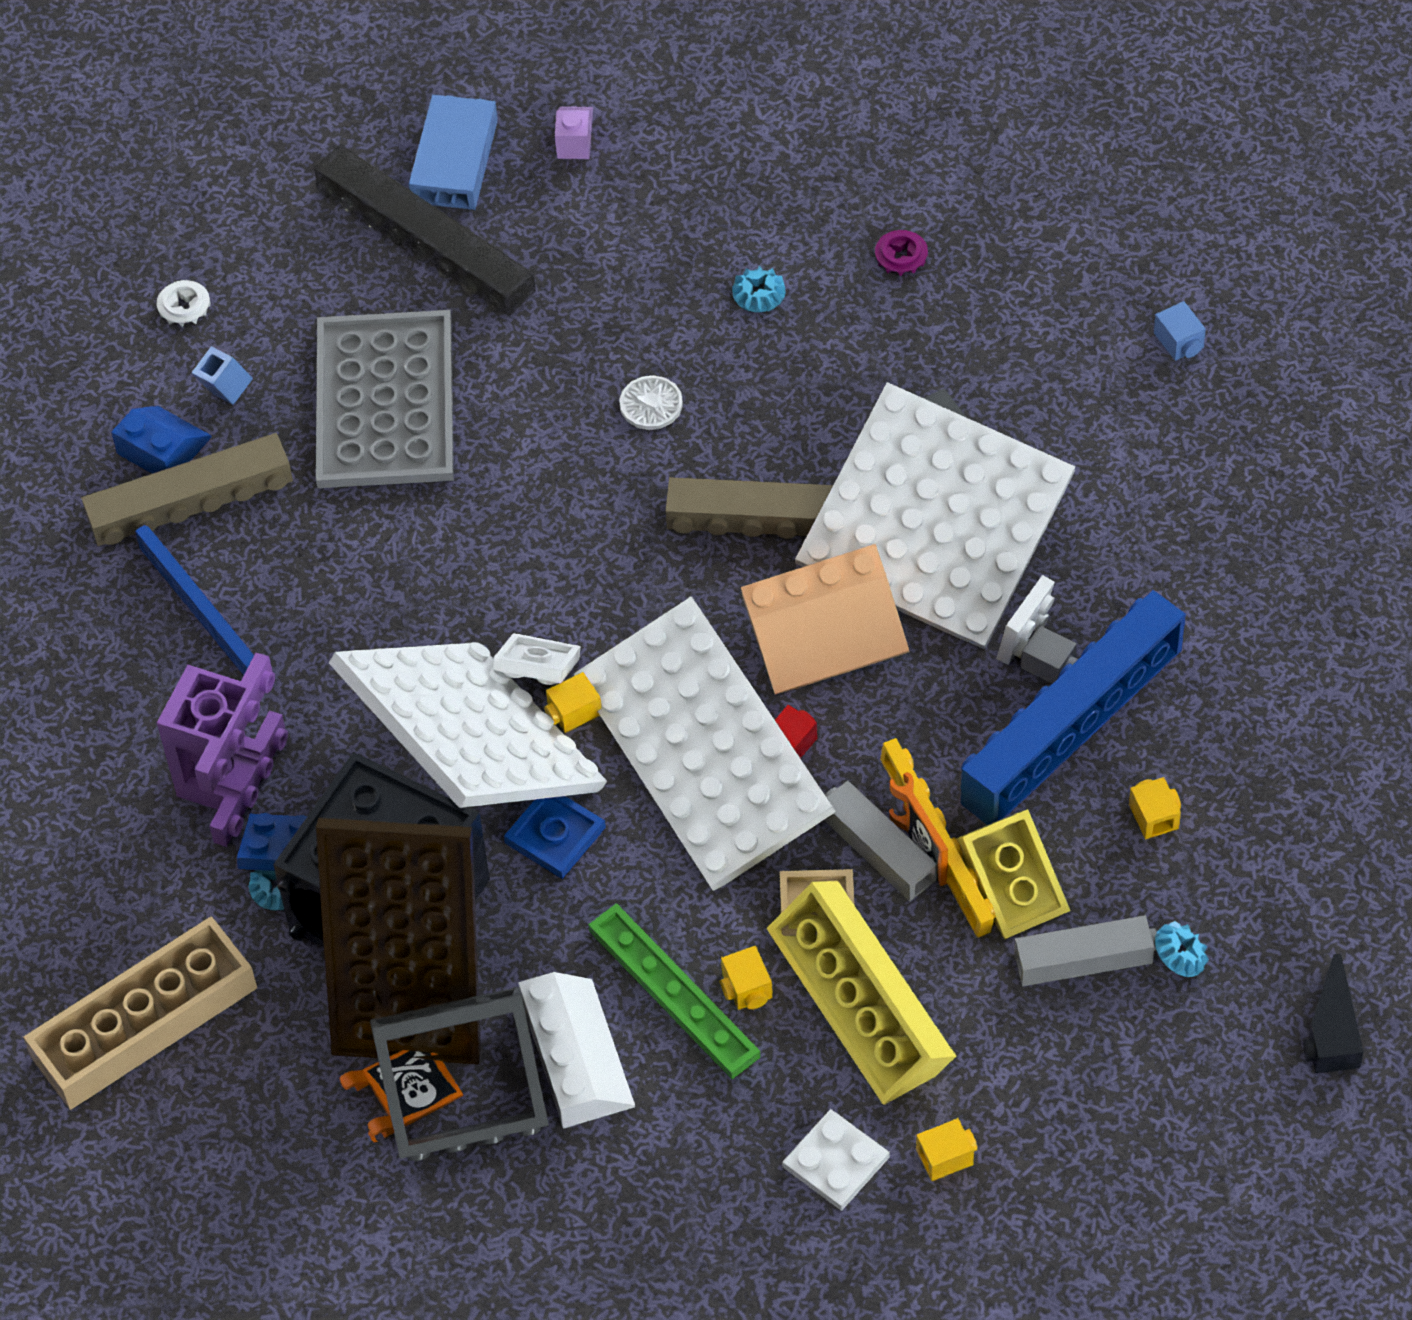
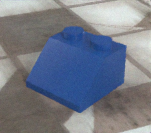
(157, 439)

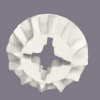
(189, 292)

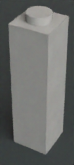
(880, 841)
(1084, 950)

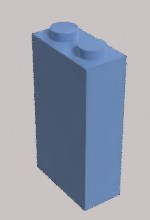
(454, 151)

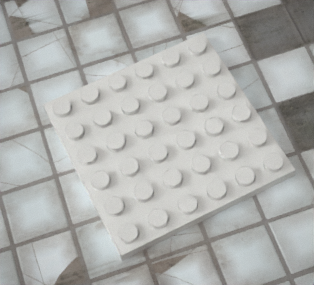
(947, 510)
(468, 723)

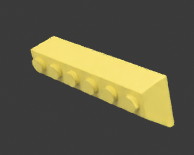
(860, 991)

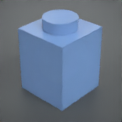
(1179, 331)
(222, 375)

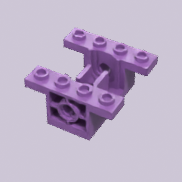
(210, 753)

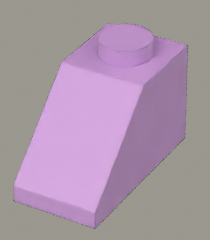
(573, 132)

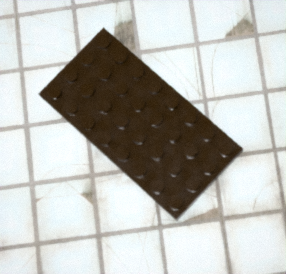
(397, 932)

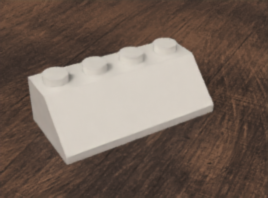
(575, 1047)

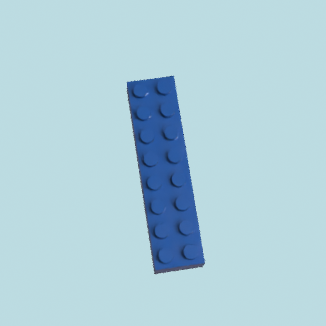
(1071, 708)

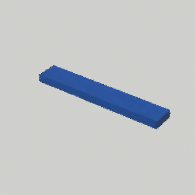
(194, 598)

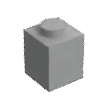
(1047, 654)

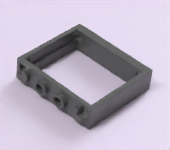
(449, 1015)

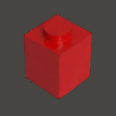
(798, 728)

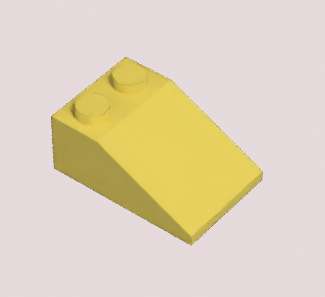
(1014, 873)

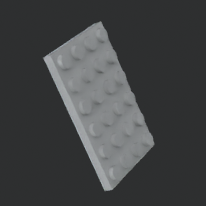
(384, 399)

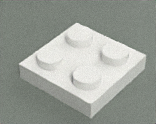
(1026, 620)
(536, 658)
(836, 1159)

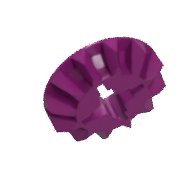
(897, 241)

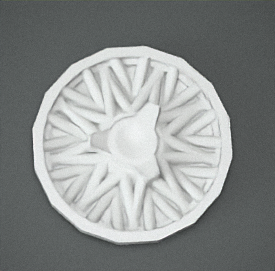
(651, 402)

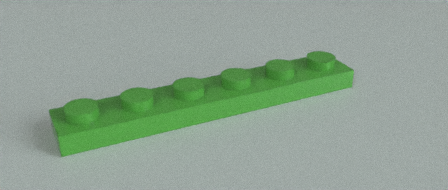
(674, 991)

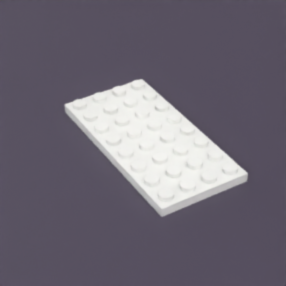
(705, 744)

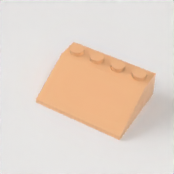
(825, 619)

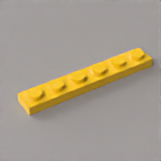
(960, 879)

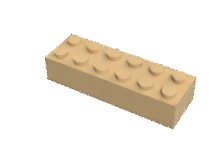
(140, 1012)

